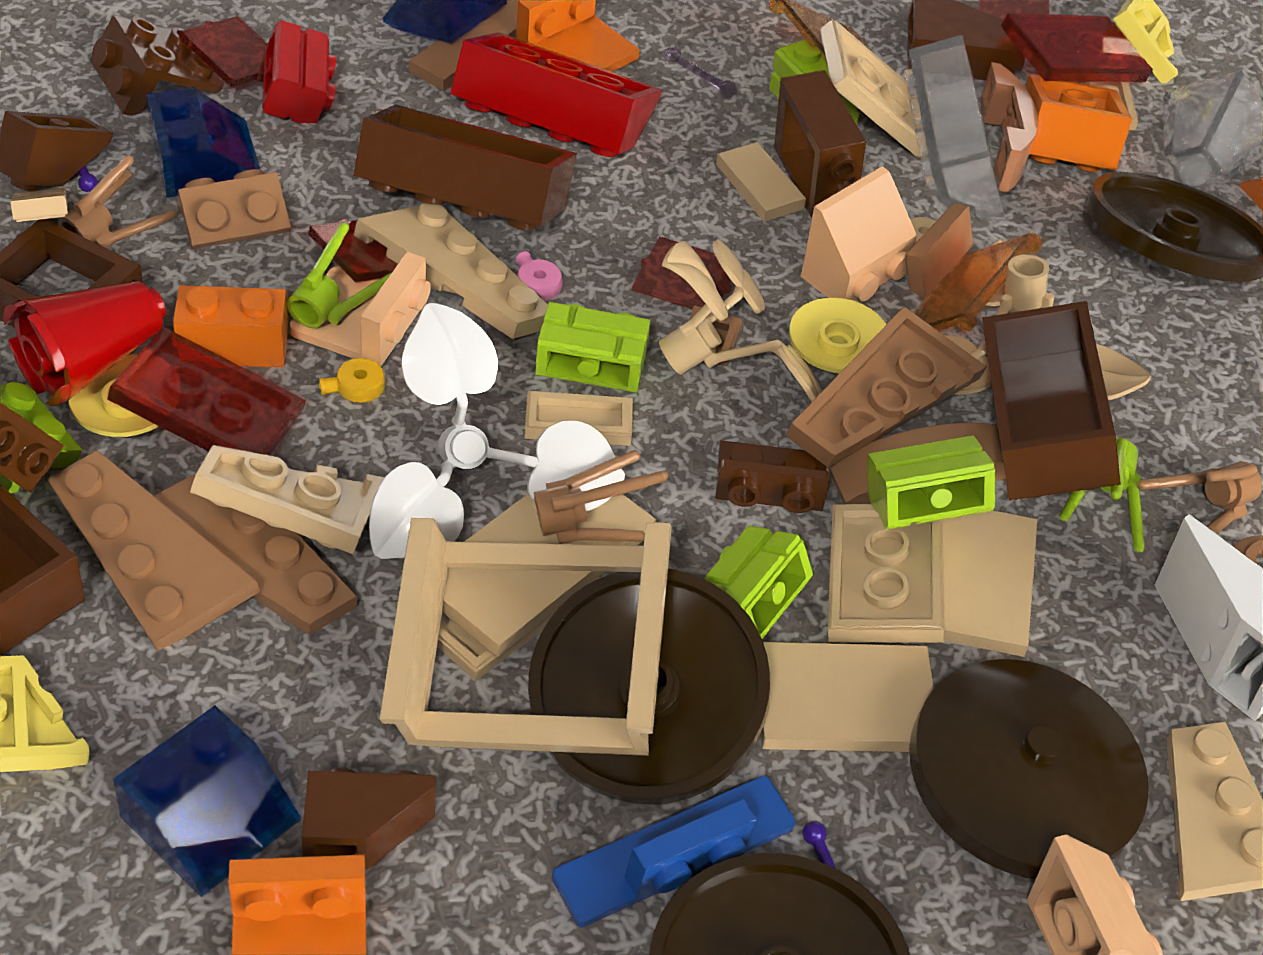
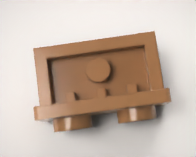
(233, 209)

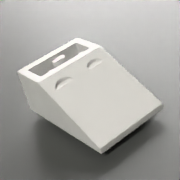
(1218, 611)

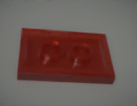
(1076, 48)
(205, 397)

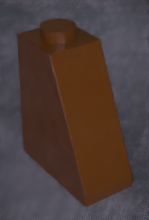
(982, 34)

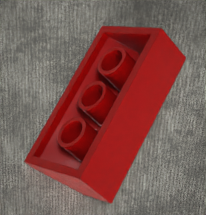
(553, 93)

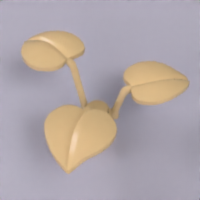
(1027, 290)
(698, 337)

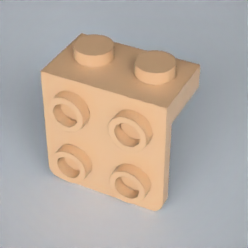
(379, 322)

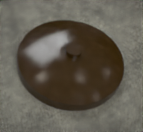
(1178, 226)
(707, 693)
(1023, 757)
(775, 909)

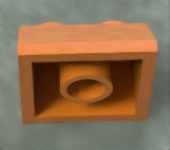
(1078, 124)
(236, 322)

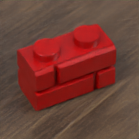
(297, 74)

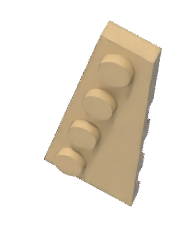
(458, 265)

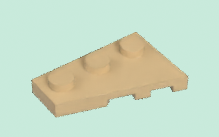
(300, 501)
(1214, 813)

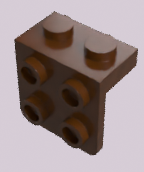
(139, 54)

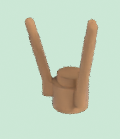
(92, 218)
(1224, 487)
(563, 503)

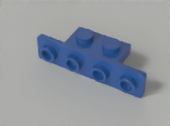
(672, 851)

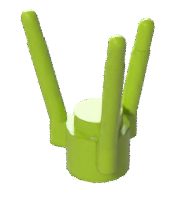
(318, 294)
(1129, 478)

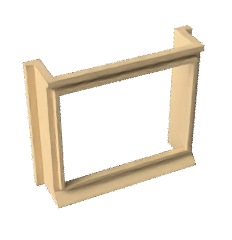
(418, 627)

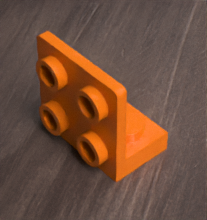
(573, 31)
(298, 905)

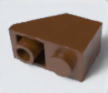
(364, 812)

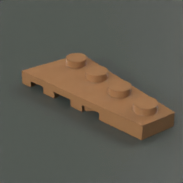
(884, 386)
(152, 556)
(286, 568)

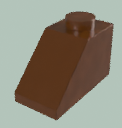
(47, 147)

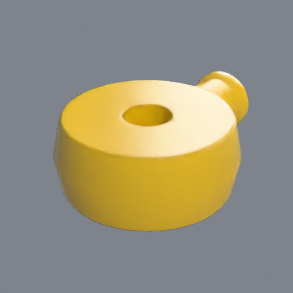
(356, 381)

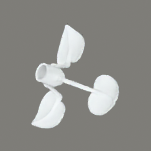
(445, 361)

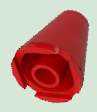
(80, 334)

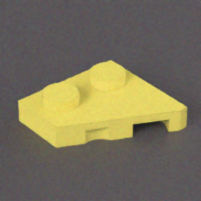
(1149, 34)
(33, 723)

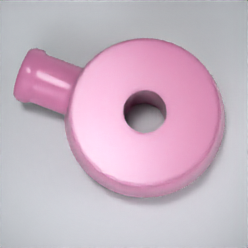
(539, 275)

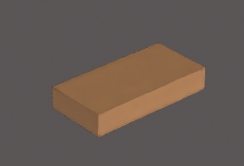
(939, 249)

